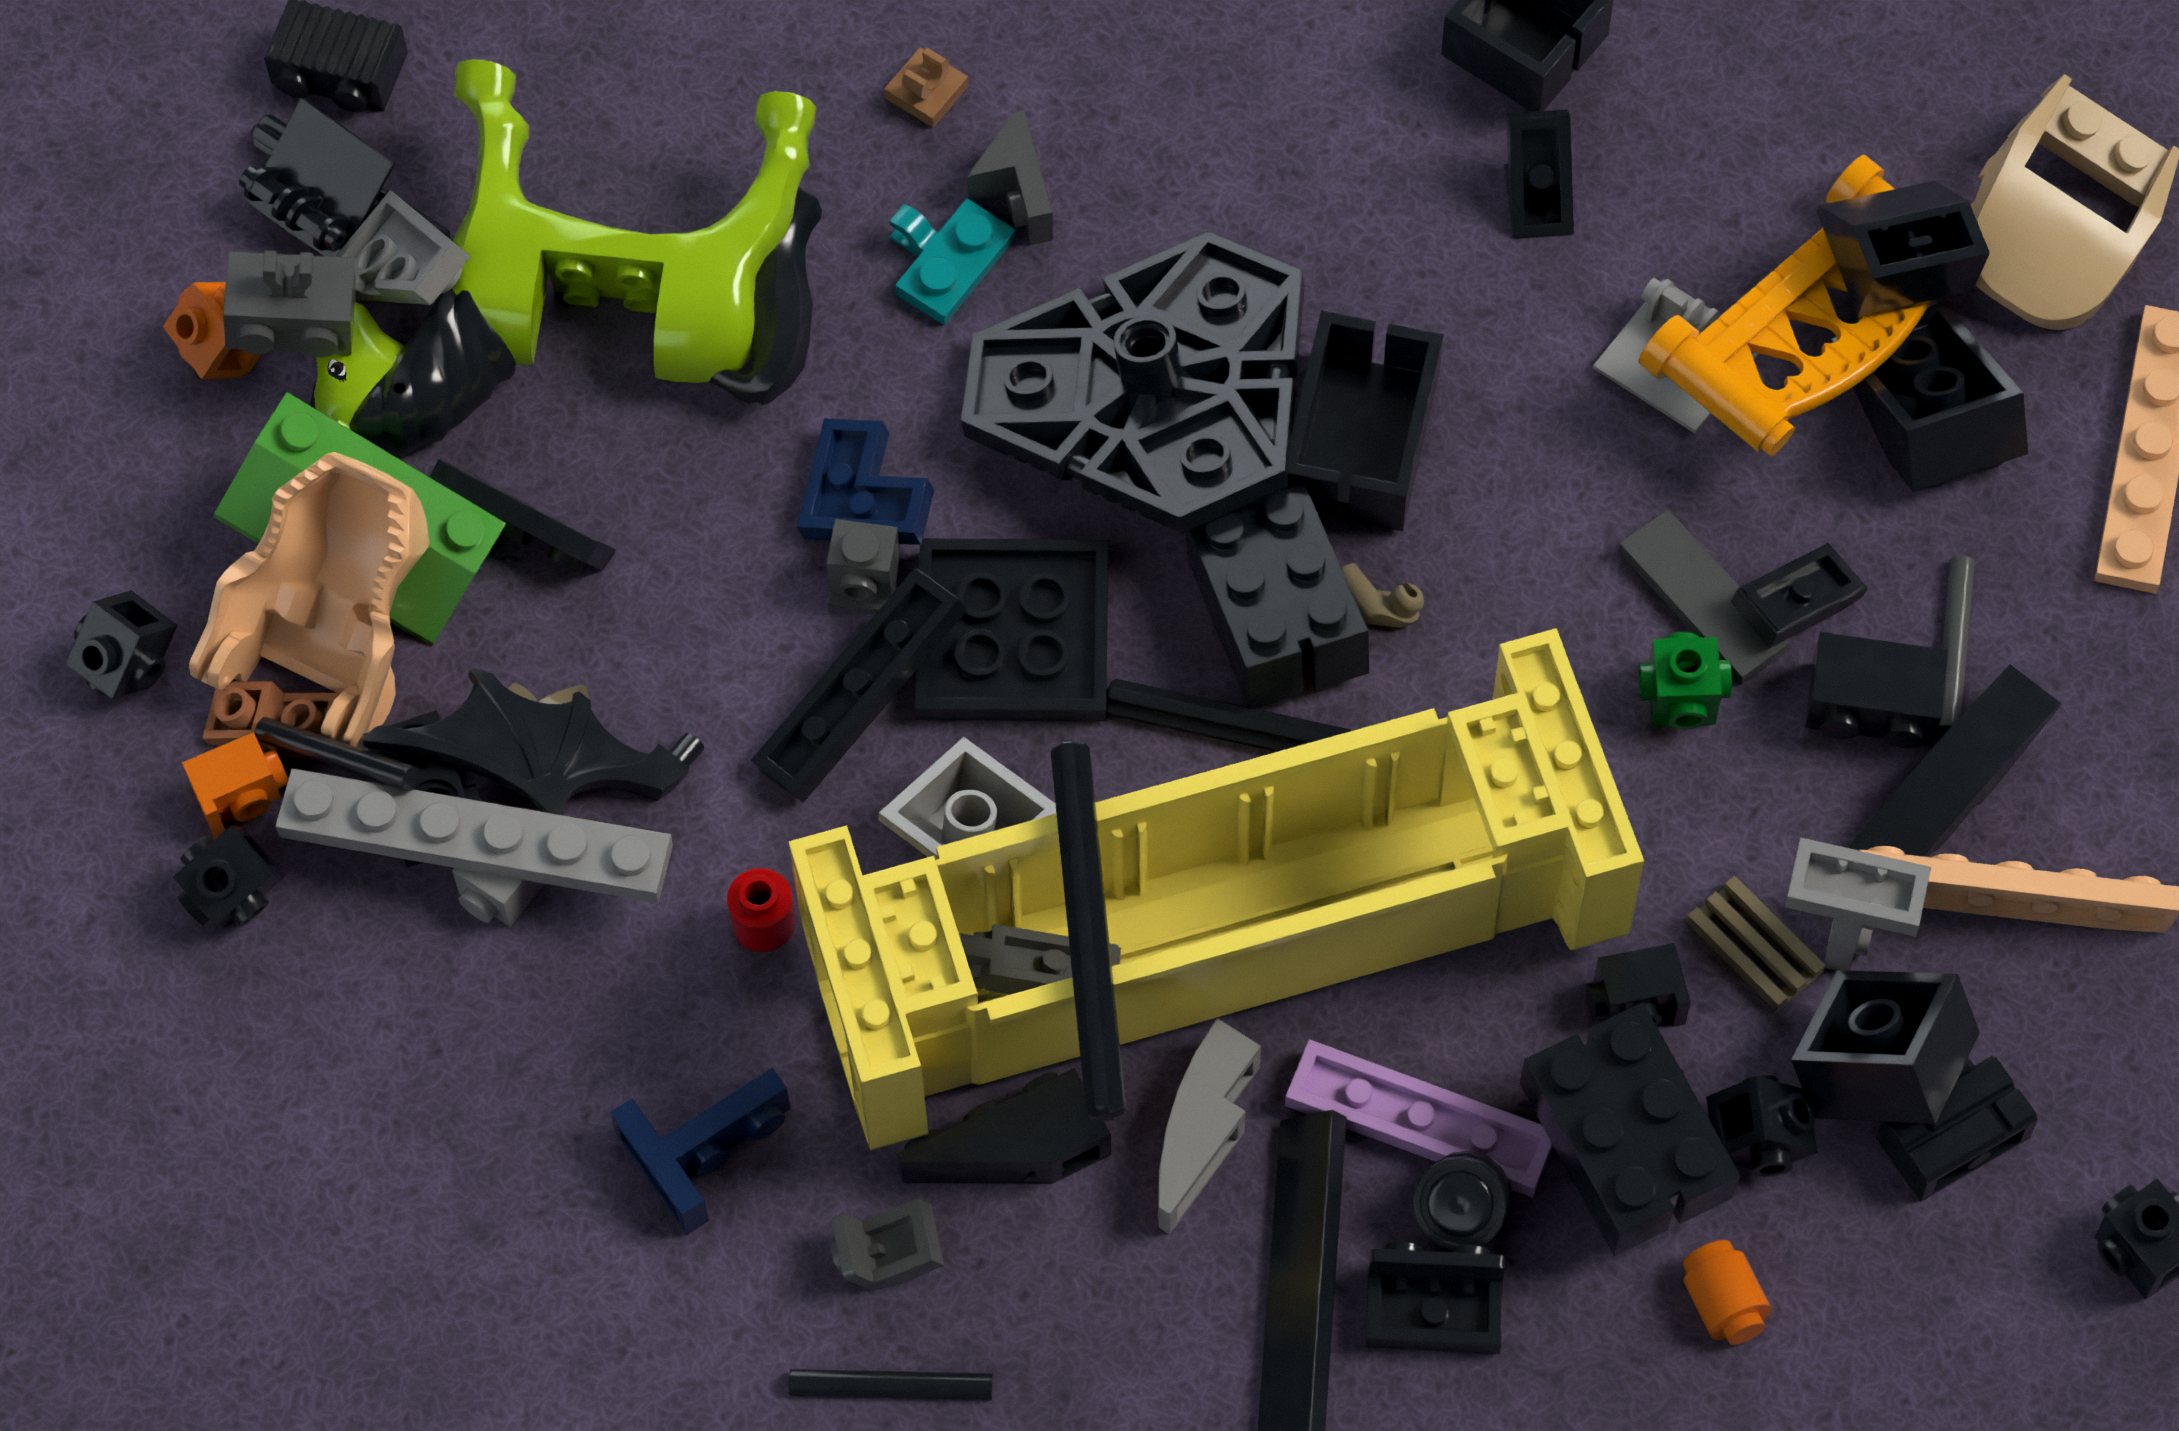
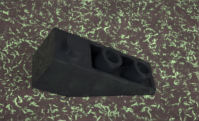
(1021, 1141)

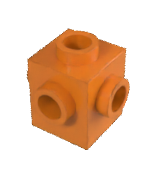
(199, 333)

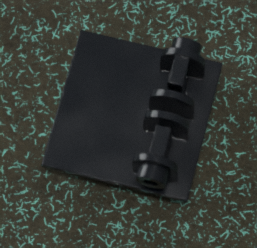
(318, 180)

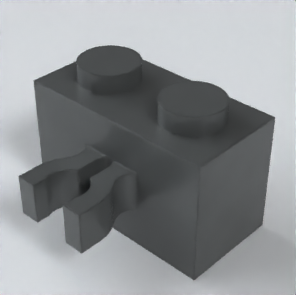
(289, 303)

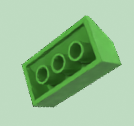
(456, 527)

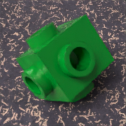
(1684, 681)

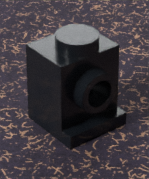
(1636, 977)

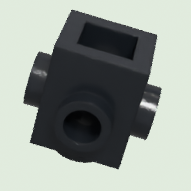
(121, 645)
(249, 878)
(1763, 1124)
(2141, 1236)

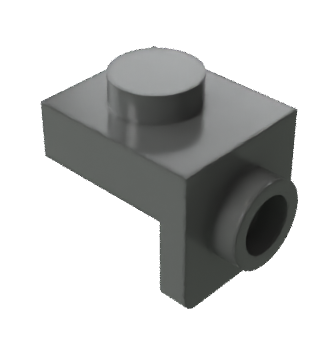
(887, 1246)

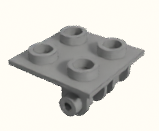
(1621, 357)

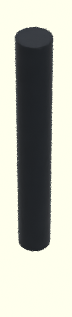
(337, 754)
(890, 1384)

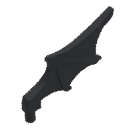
(539, 747)

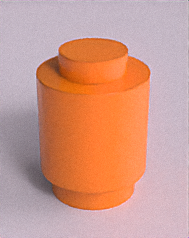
(1726, 1292)

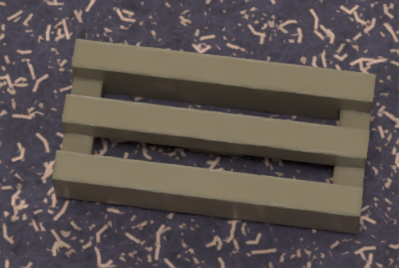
(1718, 904)

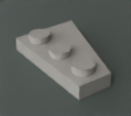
(402, 256)

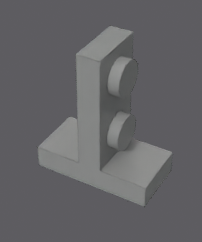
(1858, 893)

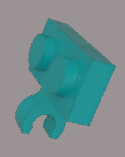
(948, 260)

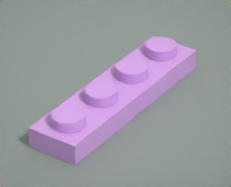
(1417, 1114)

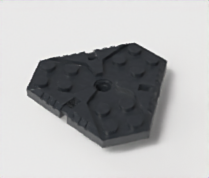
(1172, 393)

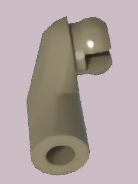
(1381, 607)

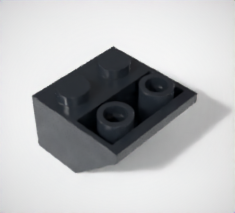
(1904, 246)

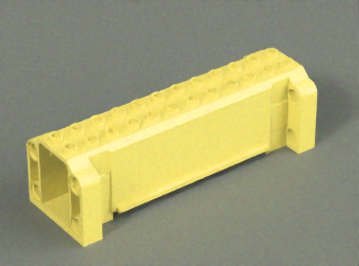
(1231, 888)

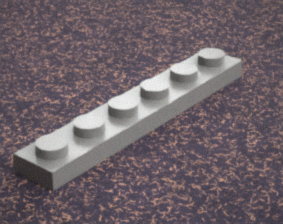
(474, 835)

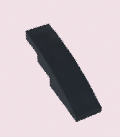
(1961, 767)

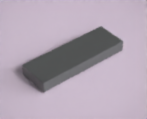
(1698, 592)

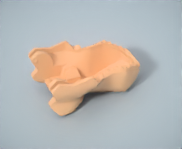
(321, 591)

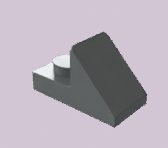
(1013, 171)

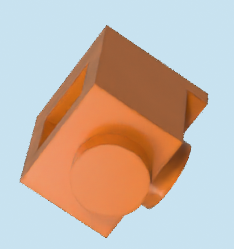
(235, 781)

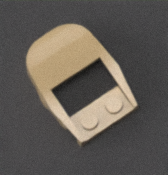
(2046, 250)

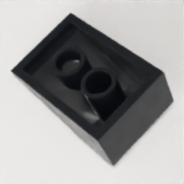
(1943, 404)

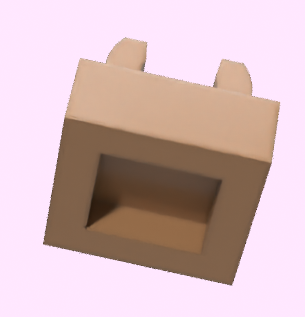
(926, 86)

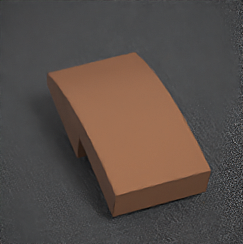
(242, 705)

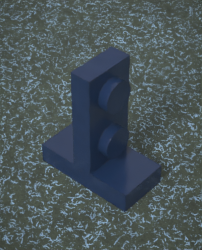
(700, 1143)

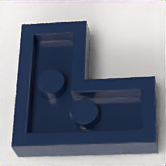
(848, 485)

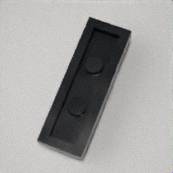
(569, 545)

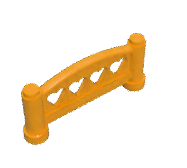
(1719, 364)

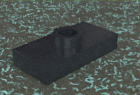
(1798, 595)

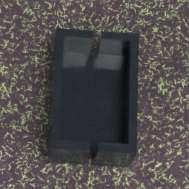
(1364, 420)
(1277, 589)
(1629, 1128)

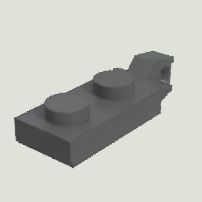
(1019, 958)

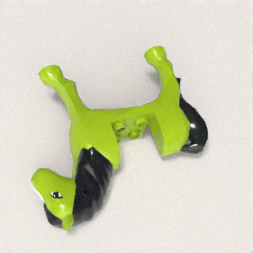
(714, 290)

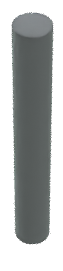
(1956, 637)

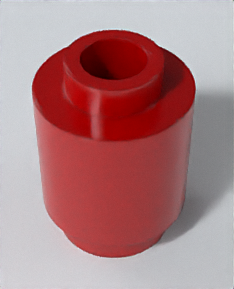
(761, 910)

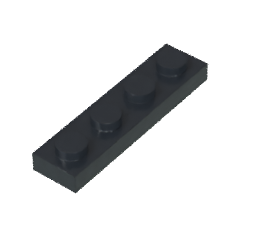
(859, 684)

